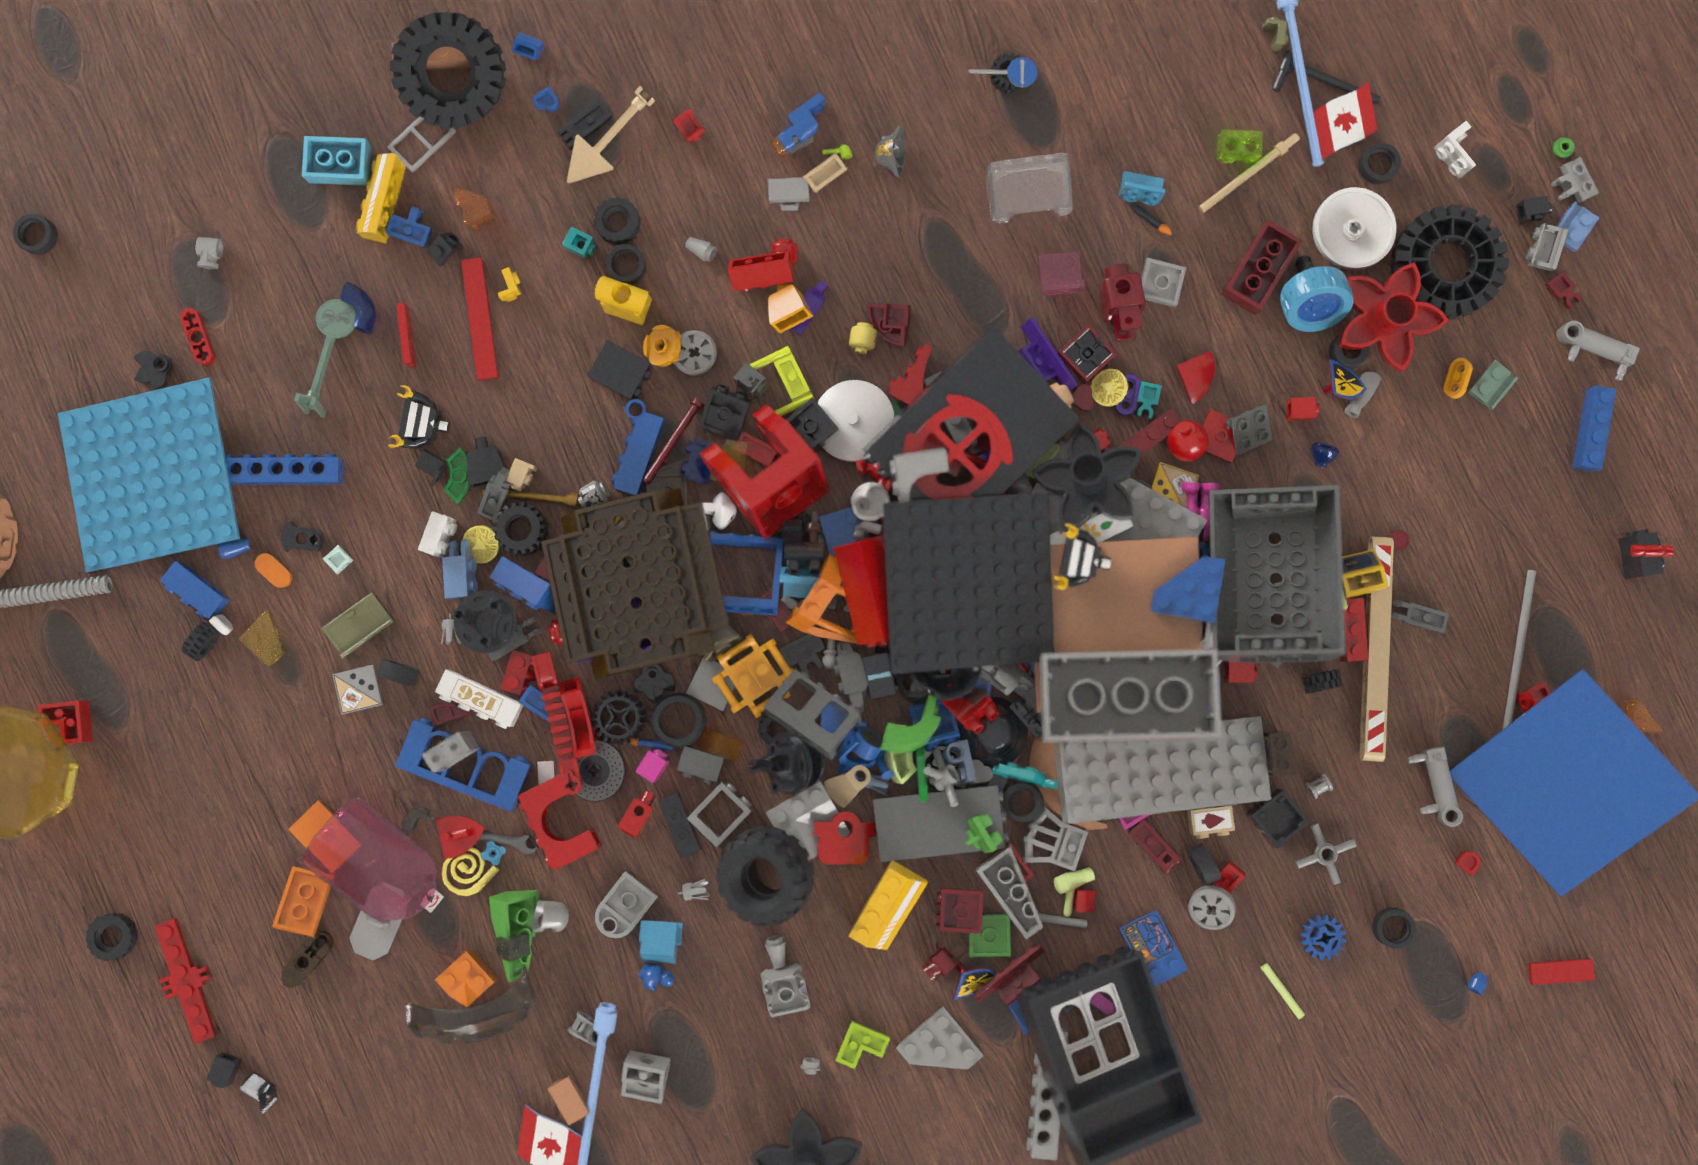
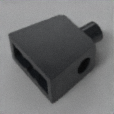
(483, 463)

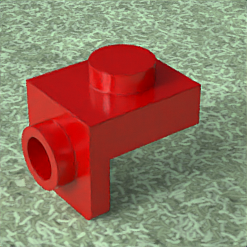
(688, 126)
(1230, 876)

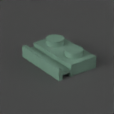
(1492, 385)

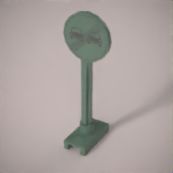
(334, 321)

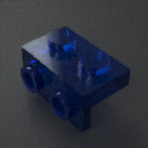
(695, 468)

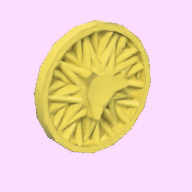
(1109, 387)
(482, 543)

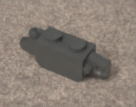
(852, 675)

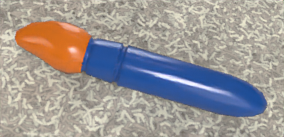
(650, 744)

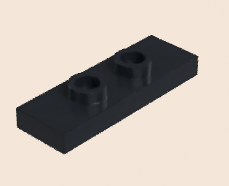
(679, 825)

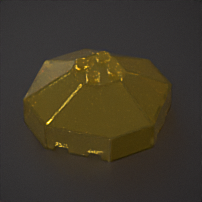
(35, 771)

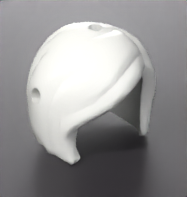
(871, 499)

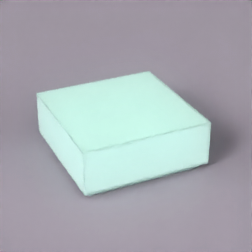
(338, 559)

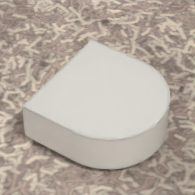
(222, 624)

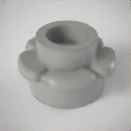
(810, 1065)

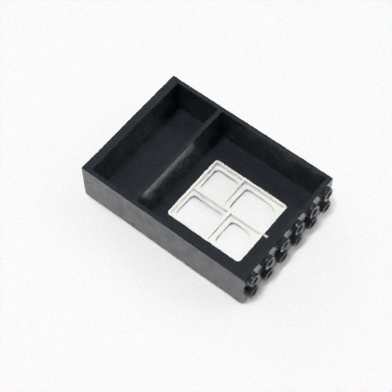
(1123, 1101)

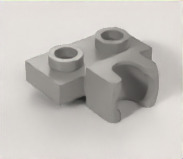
(1576, 181)

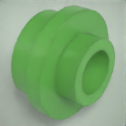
(1559, 151)

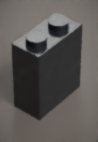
(620, 371)

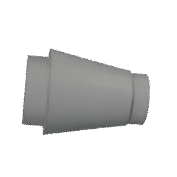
(704, 250)
(776, 949)

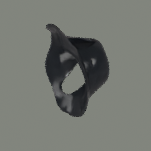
(936, 682)
(1001, 737)

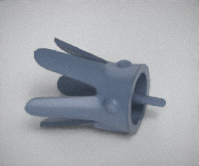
(876, 784)

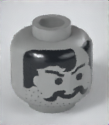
(593, 494)

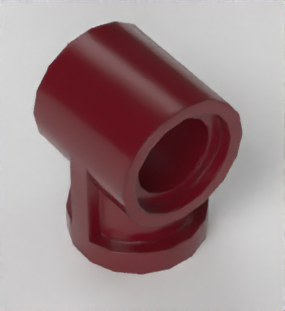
(940, 964)

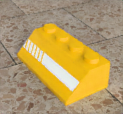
(381, 197)
(887, 907)

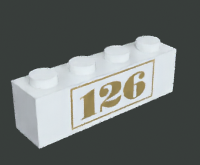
(478, 698)

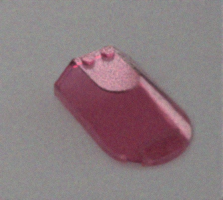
(372, 863)

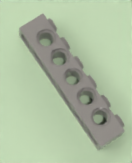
(1047, 1147)

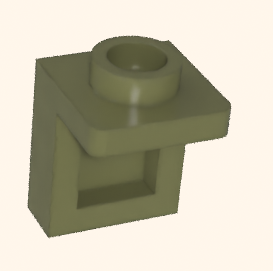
(1280, 36)

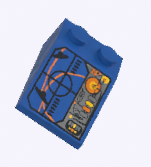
(1154, 941)

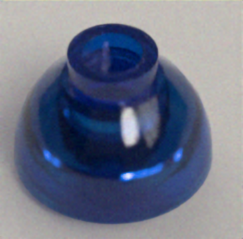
(1323, 453)

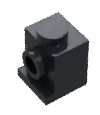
(1533, 209)

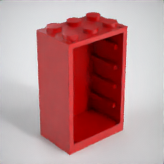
(865, 587)

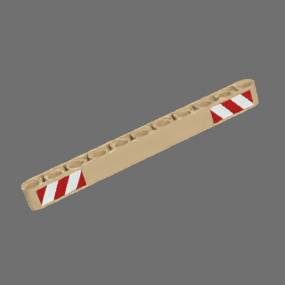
(1376, 668)

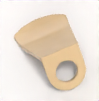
(845, 786)

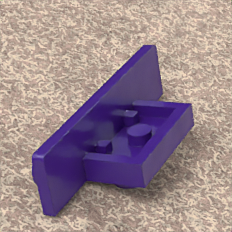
(1043, 356)

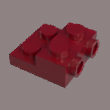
(959, 910)

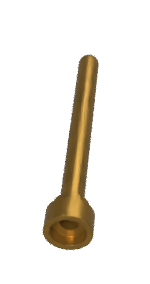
(569, 500)

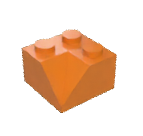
(467, 978)

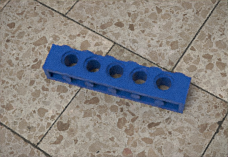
(332, 473)

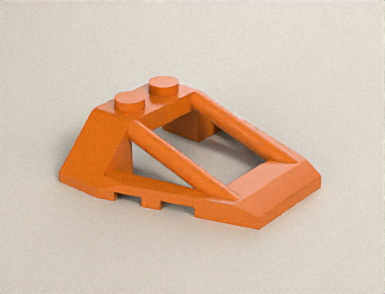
(815, 603)

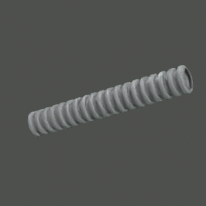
(55, 591)

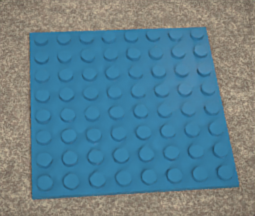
(148, 475)

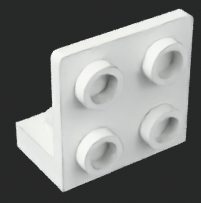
(1453, 153)
(437, 535)

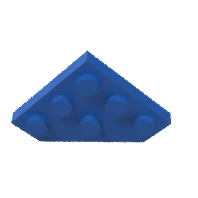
(1192, 592)

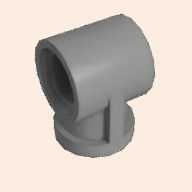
(209, 251)

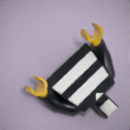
(419, 421)
(1080, 558)

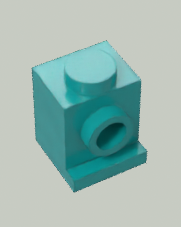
(576, 237)

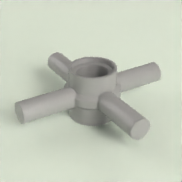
(944, 777)
(1317, 856)

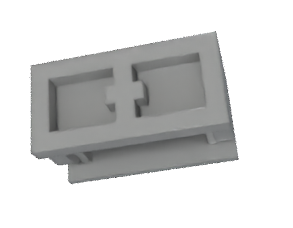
(1547, 247)

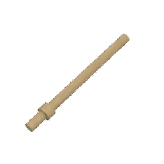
(1279, 150)

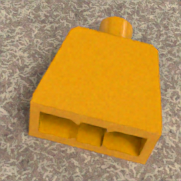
(787, 308)

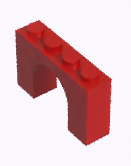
(558, 850)

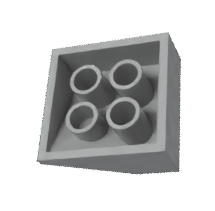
(799, 813)

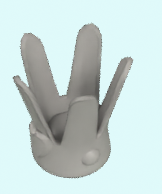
(448, 626)
(693, 890)

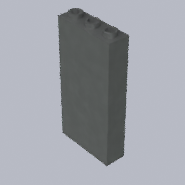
(933, 827)

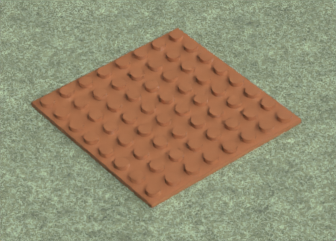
(1116, 604)

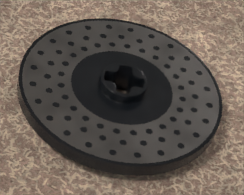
(611, 773)

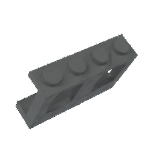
(803, 721)

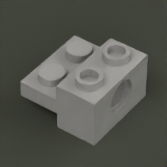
(645, 1076)

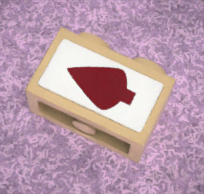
(1211, 820)

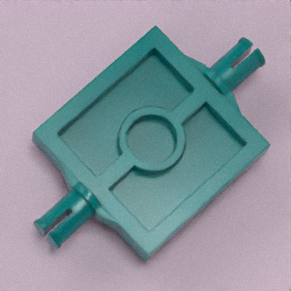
(1026, 775)

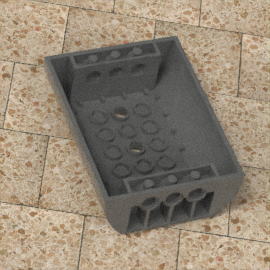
(1305, 559)

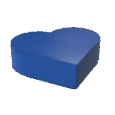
(546, 100)

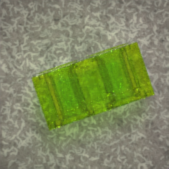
(1238, 140)

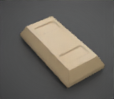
(825, 173)

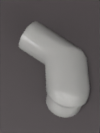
(866, 527)

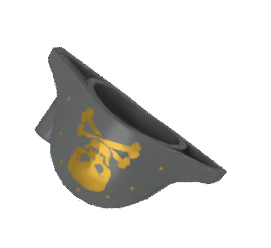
(891, 152)

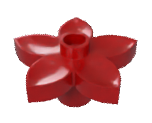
(1390, 316)

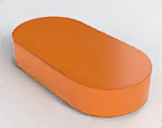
(273, 570)

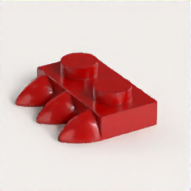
(518, 673)

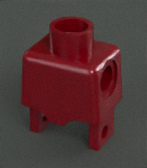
(1122, 300)

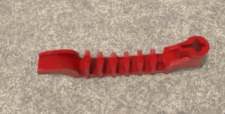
(549, 685)

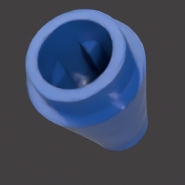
(233, 548)

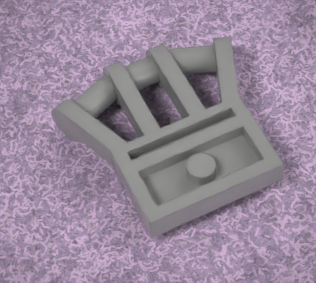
(1067, 845)

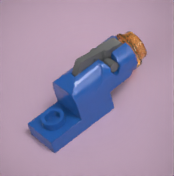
(802, 127)

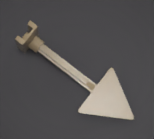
(586, 159)

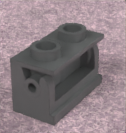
(751, 381)
(700, 764)

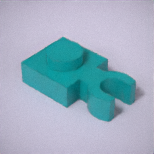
(1148, 396)

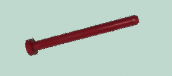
(695, 406)

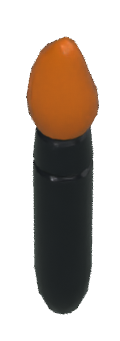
(1163, 228)

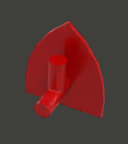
(458, 834)

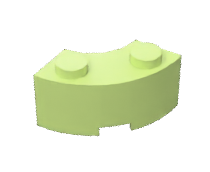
(900, 764)

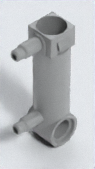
(1599, 344)
(1441, 785)

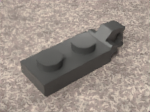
(495, 495)

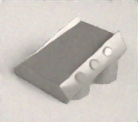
(785, 990)

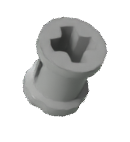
(1319, 786)

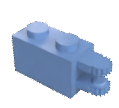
(459, 571)

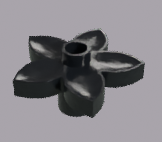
(1090, 479)
(807, 1146)

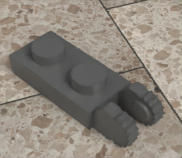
(1421, 616)
(518, 640)

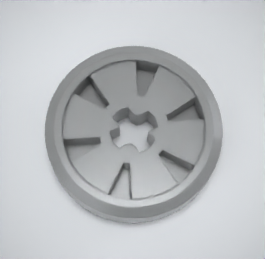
(707, 349)
(1207, 918)

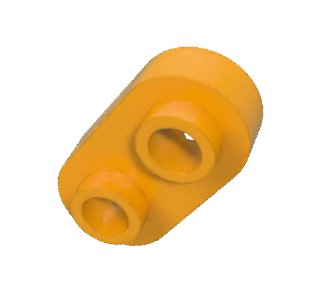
(1456, 378)

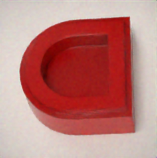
(1468, 862)

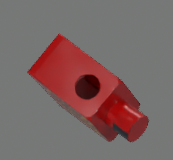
(633, 824)

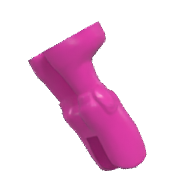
(1191, 490)

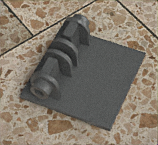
(1250, 429)

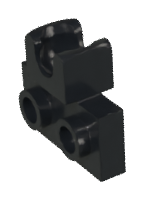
(803, 652)

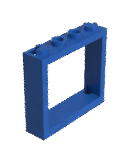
(753, 605)

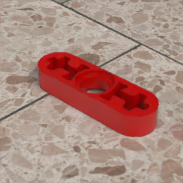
(196, 352)

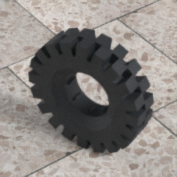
(1475, 237)

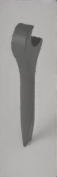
(517, 842)

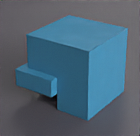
(799, 584)
(660, 941)

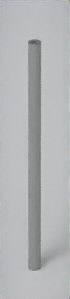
(1519, 649)

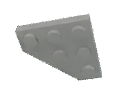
(940, 1044)

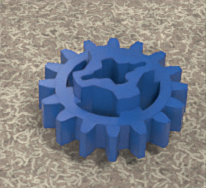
(1325, 945)

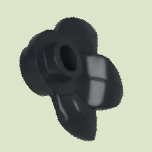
(150, 369)
(655, 684)

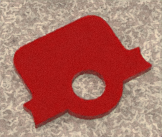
(843, 850)

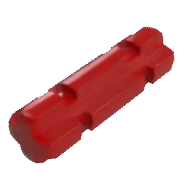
(1652, 550)

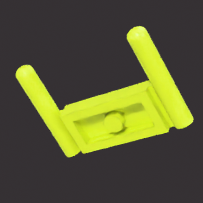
(791, 377)

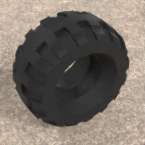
(747, 893)

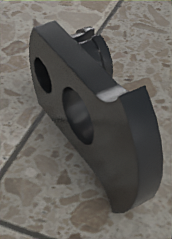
(290, 535)

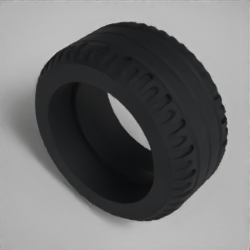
(657, 726)

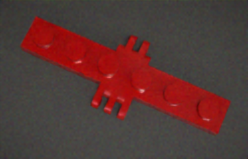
(185, 981)

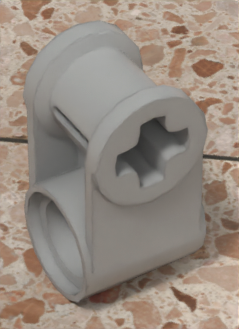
(586, 1030)

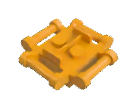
(751, 674)

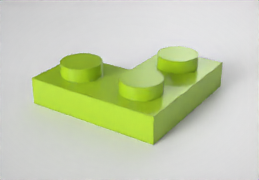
(859, 1039)

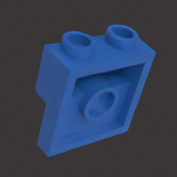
(947, 730)

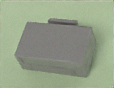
(788, 191)

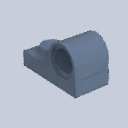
(963, 761)

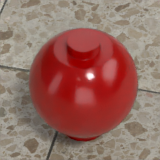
(1187, 441)

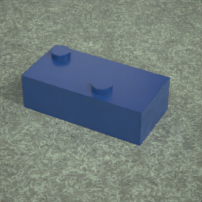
(839, 529)

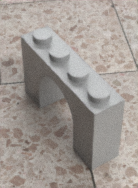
(912, 466)

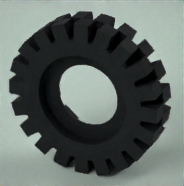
(411, 77)

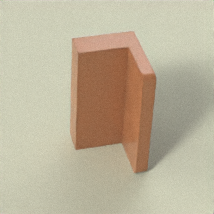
(568, 1100)

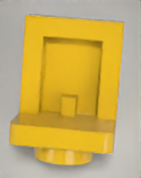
(512, 281)

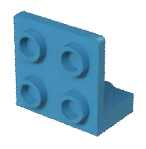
(1141, 188)

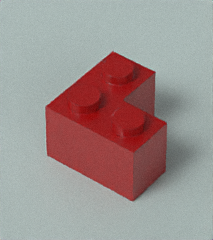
(73, 719)

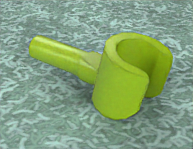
(843, 150)

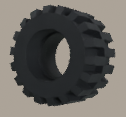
(504, 523)

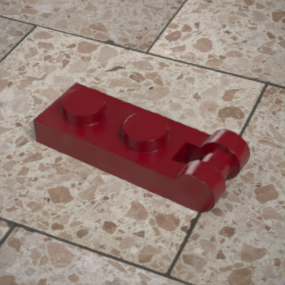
(1154, 846)

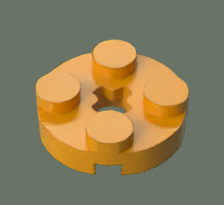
(671, 349)

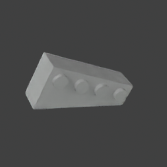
(1009, 887)

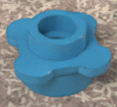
(499, 851)

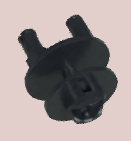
(485, 621)
(790, 764)

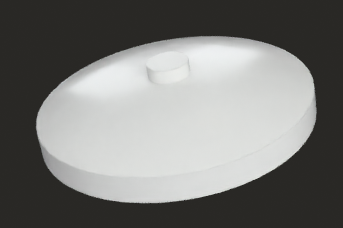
(1354, 228)
(859, 413)

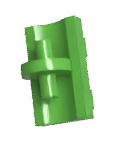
(979, 835)

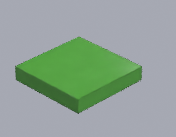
(995, 937)

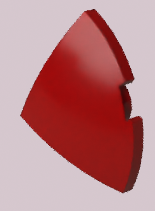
(1197, 375)

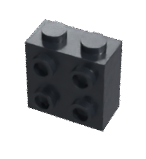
(1640, 566)

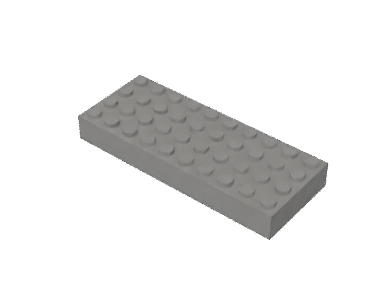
(1162, 775)

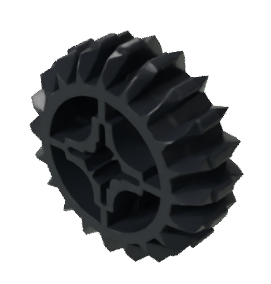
(625, 725)

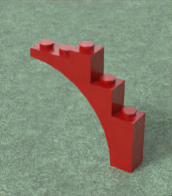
(908, 389)

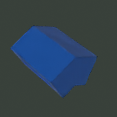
(527, 46)

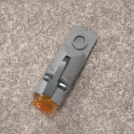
(1007, 678)

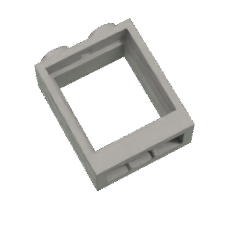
(454, 750)
(704, 828)

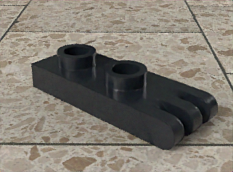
(585, 123)

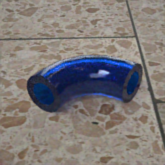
(362, 305)

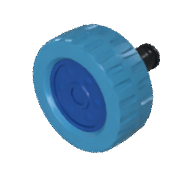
(1315, 297)

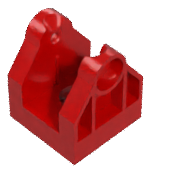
(779, 490)

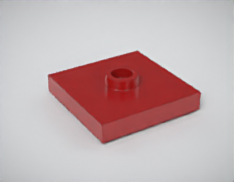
(1220, 438)

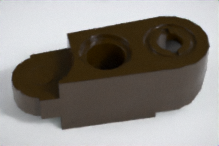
(295, 972)

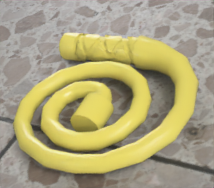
(464, 868)

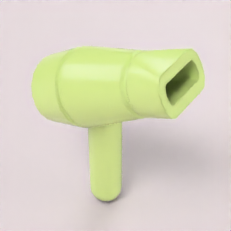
(1069, 882)

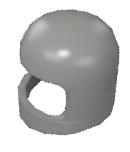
(554, 916)

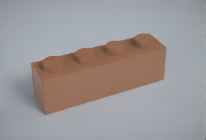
(446, 58)

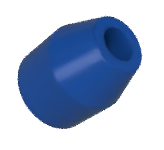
(1477, 983)

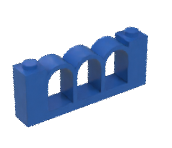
(512, 783)

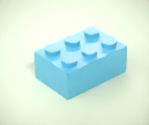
(336, 160)

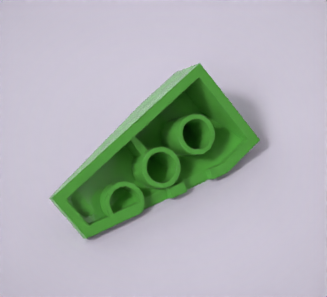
(511, 916)

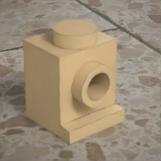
(520, 474)

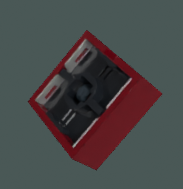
(1094, 354)

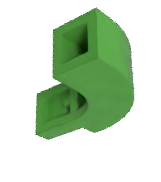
(908, 739)

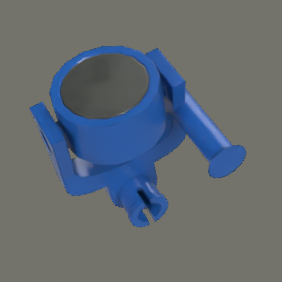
(866, 745)

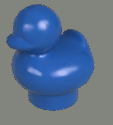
(653, 975)

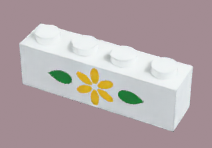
(1099, 527)

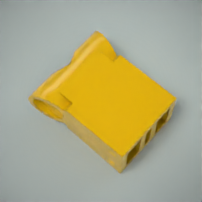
(623, 300)

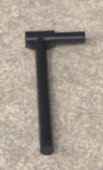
(1287, 66)

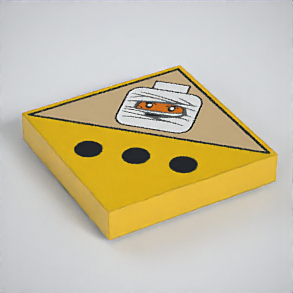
(1169, 480)

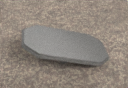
(372, 936)

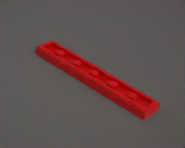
(479, 319)

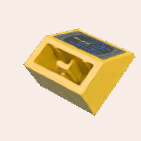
(1363, 574)

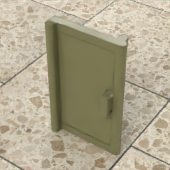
(355, 628)

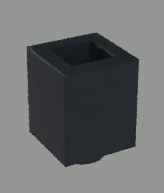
(223, 1070)

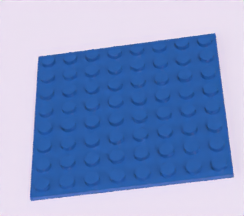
(1573, 783)

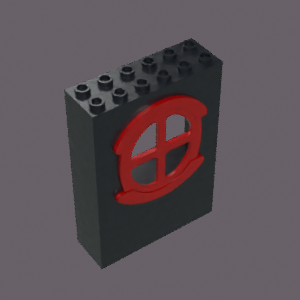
(1005, 400)

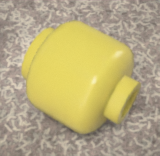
(862, 338)

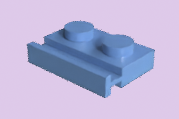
(1579, 223)

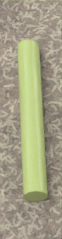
(1282, 991)

